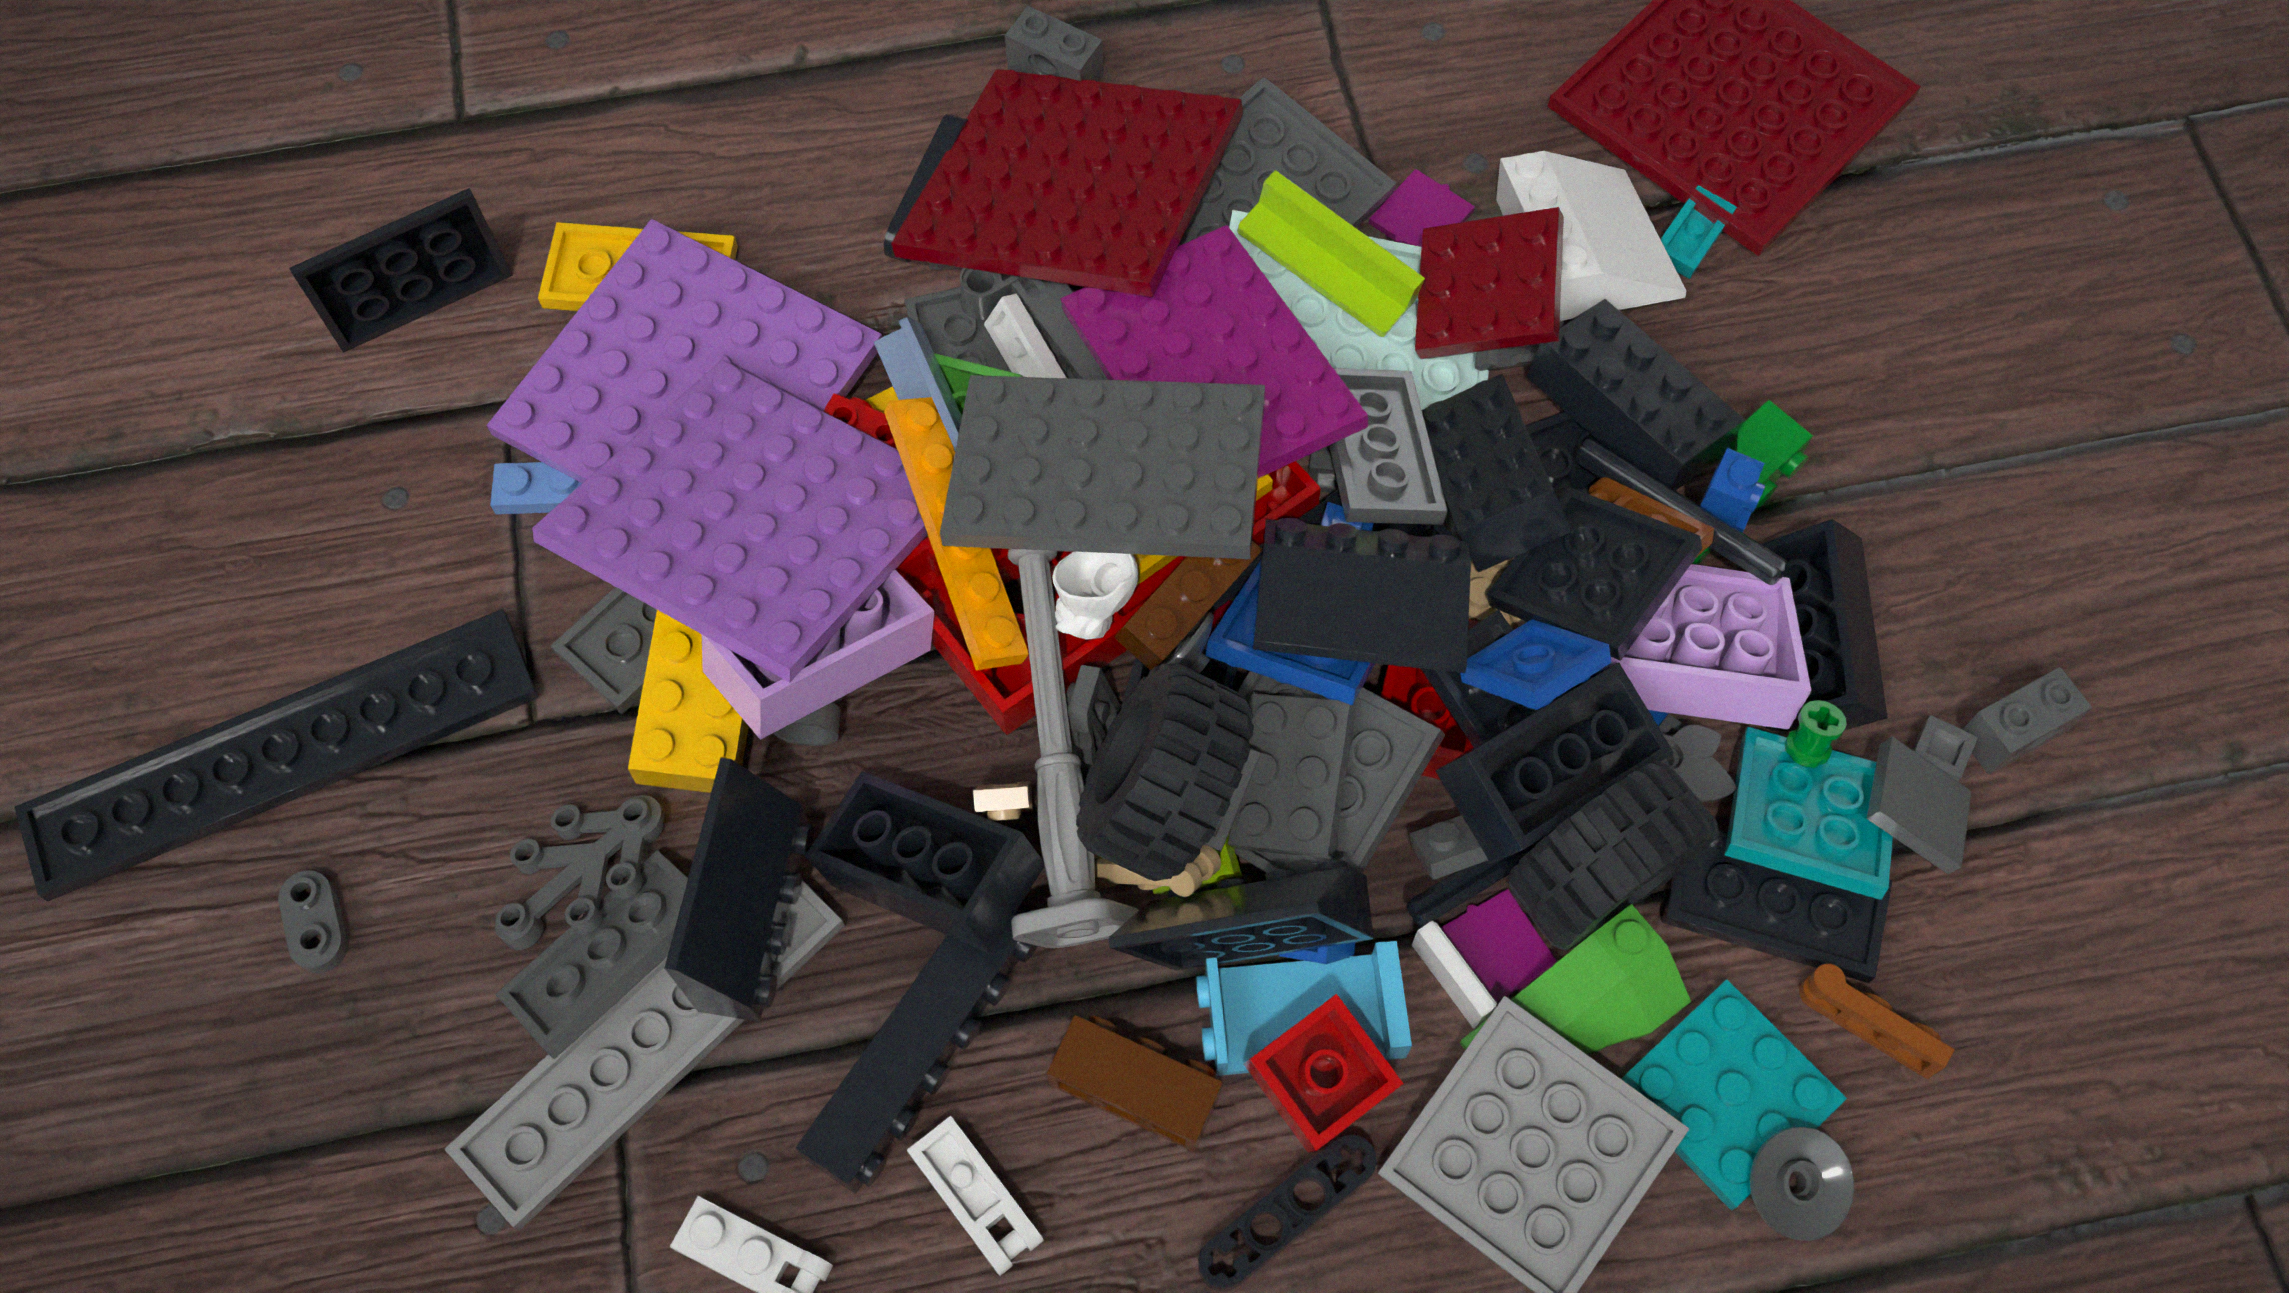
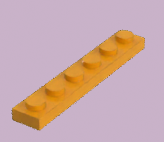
(967, 571)

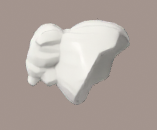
(1092, 590)

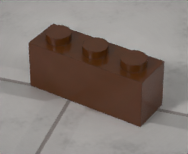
(1179, 605)
(1135, 1081)

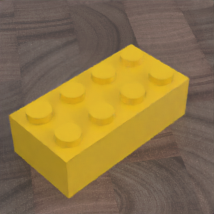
(682, 715)

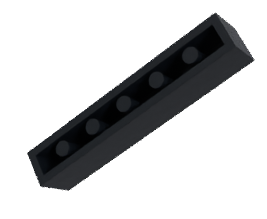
(909, 1058)

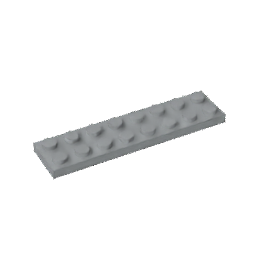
(607, 1080)

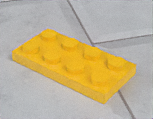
(586, 253)

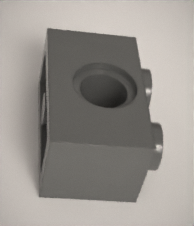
(1052, 47)
(2026, 720)

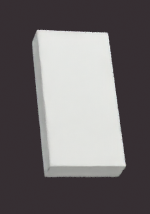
(1454, 974)

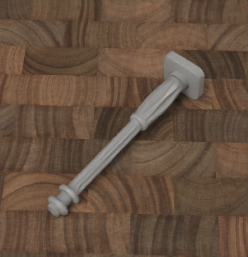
(1075, 909)

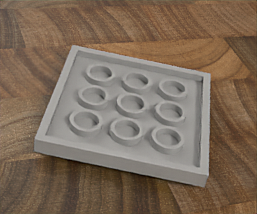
(1533, 1152)

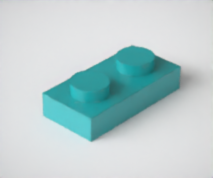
(1693, 235)

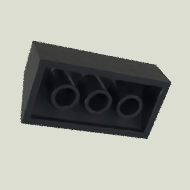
(1834, 620)

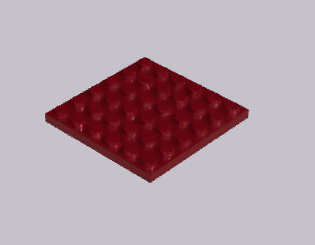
(1735, 101)
(1071, 181)

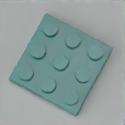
(1807, 817)
(1733, 1088)

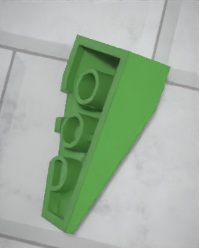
(1607, 987)

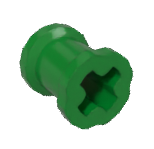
(1818, 727)

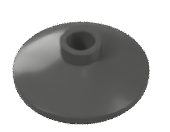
(1190, 648)
(1822, 1188)

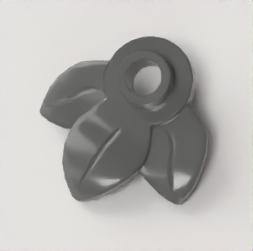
(1693, 762)

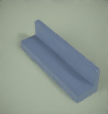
(917, 373)

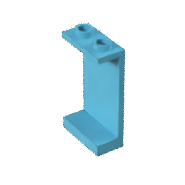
(1264, 1001)

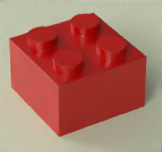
(1323, 1074)

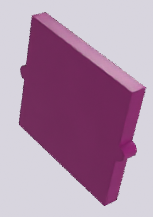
(1419, 205)
(1500, 945)

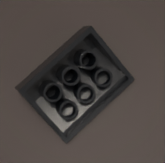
(403, 270)
(1363, 595)
(739, 896)
(1251, 919)

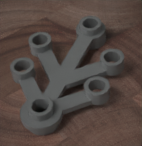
(583, 865)

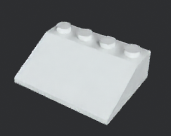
(1606, 231)

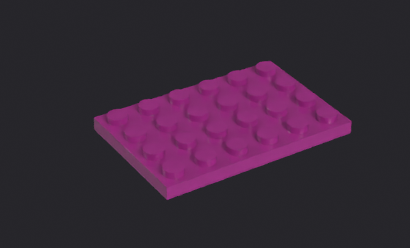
(1223, 325)

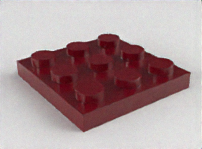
(1490, 284)

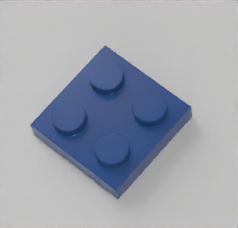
(1535, 664)

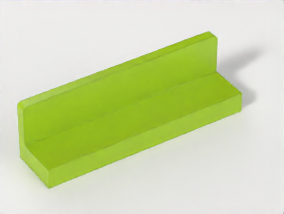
(1331, 255)

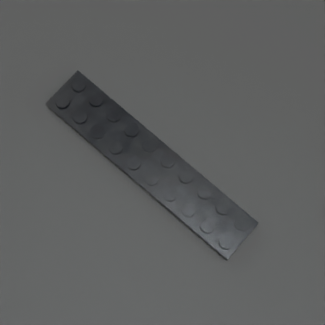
(273, 755)

